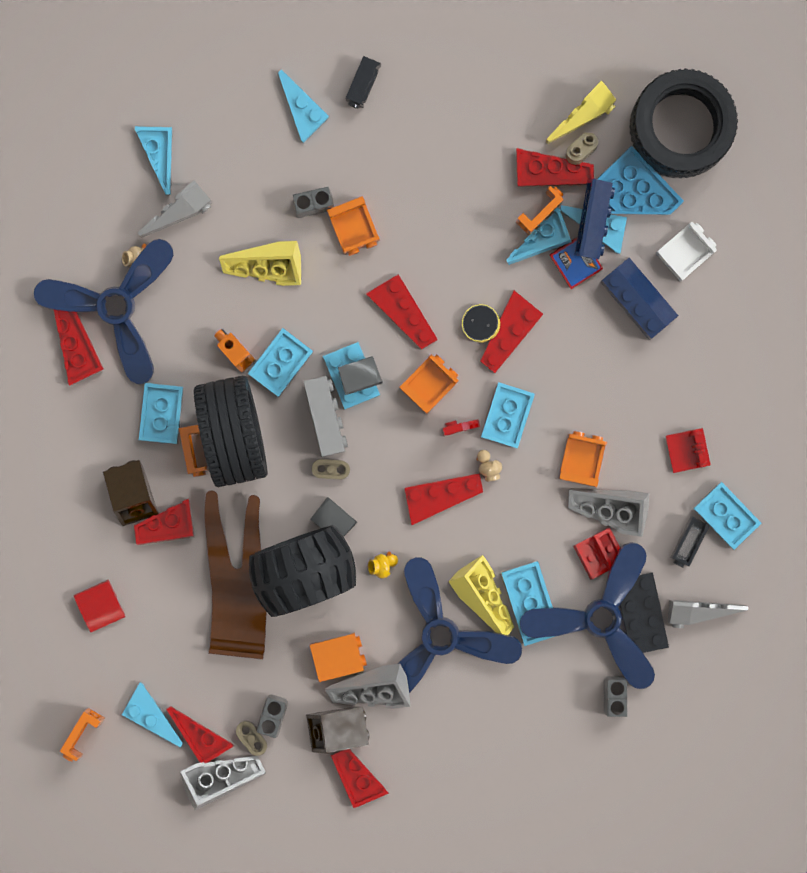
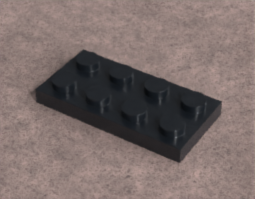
(644, 616)

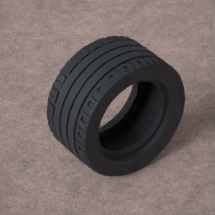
(701, 87)
(230, 431)

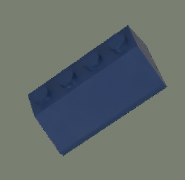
(593, 219)
(639, 298)

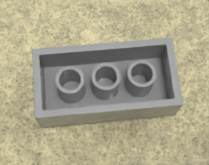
(324, 416)

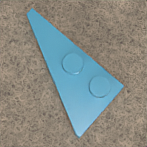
(305, 111)
(158, 147)
(615, 224)
(548, 236)
(145, 712)

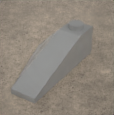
(188, 204)
(615, 508)
(381, 686)
(215, 779)

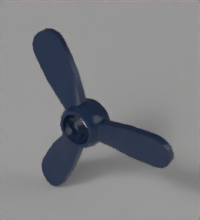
(74, 298)
(561, 621)
(482, 644)

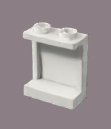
(687, 251)

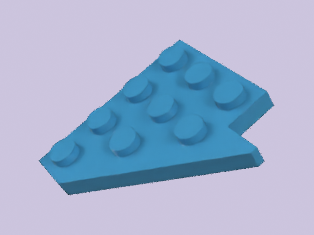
(639, 187)

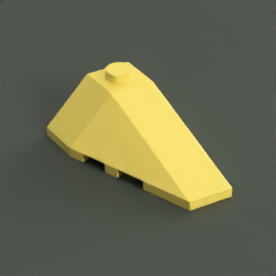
(593, 106)
(270, 262)
(478, 590)

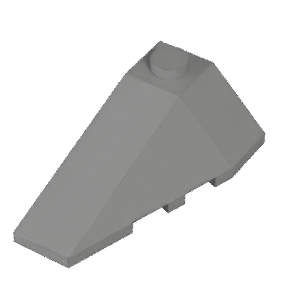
(692, 612)

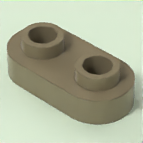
(583, 147)
(330, 469)
(251, 738)

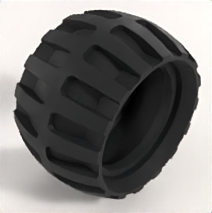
(302, 571)

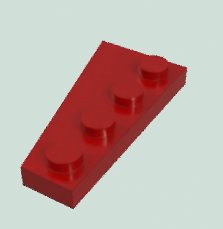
(548, 170)
(402, 309)
(514, 325)
(78, 352)
(438, 496)

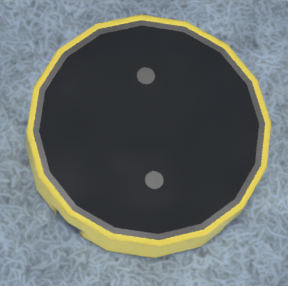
(480, 323)

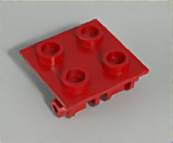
(688, 450)

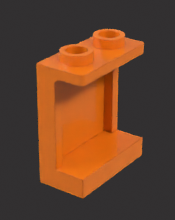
(528, 225)
(353, 226)
(429, 383)
(188, 449)
(582, 459)
(338, 657)
(88, 716)

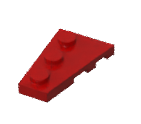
(452, 427)
(167, 526)
(357, 779)

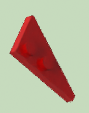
(202, 741)

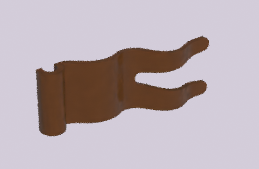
(237, 615)

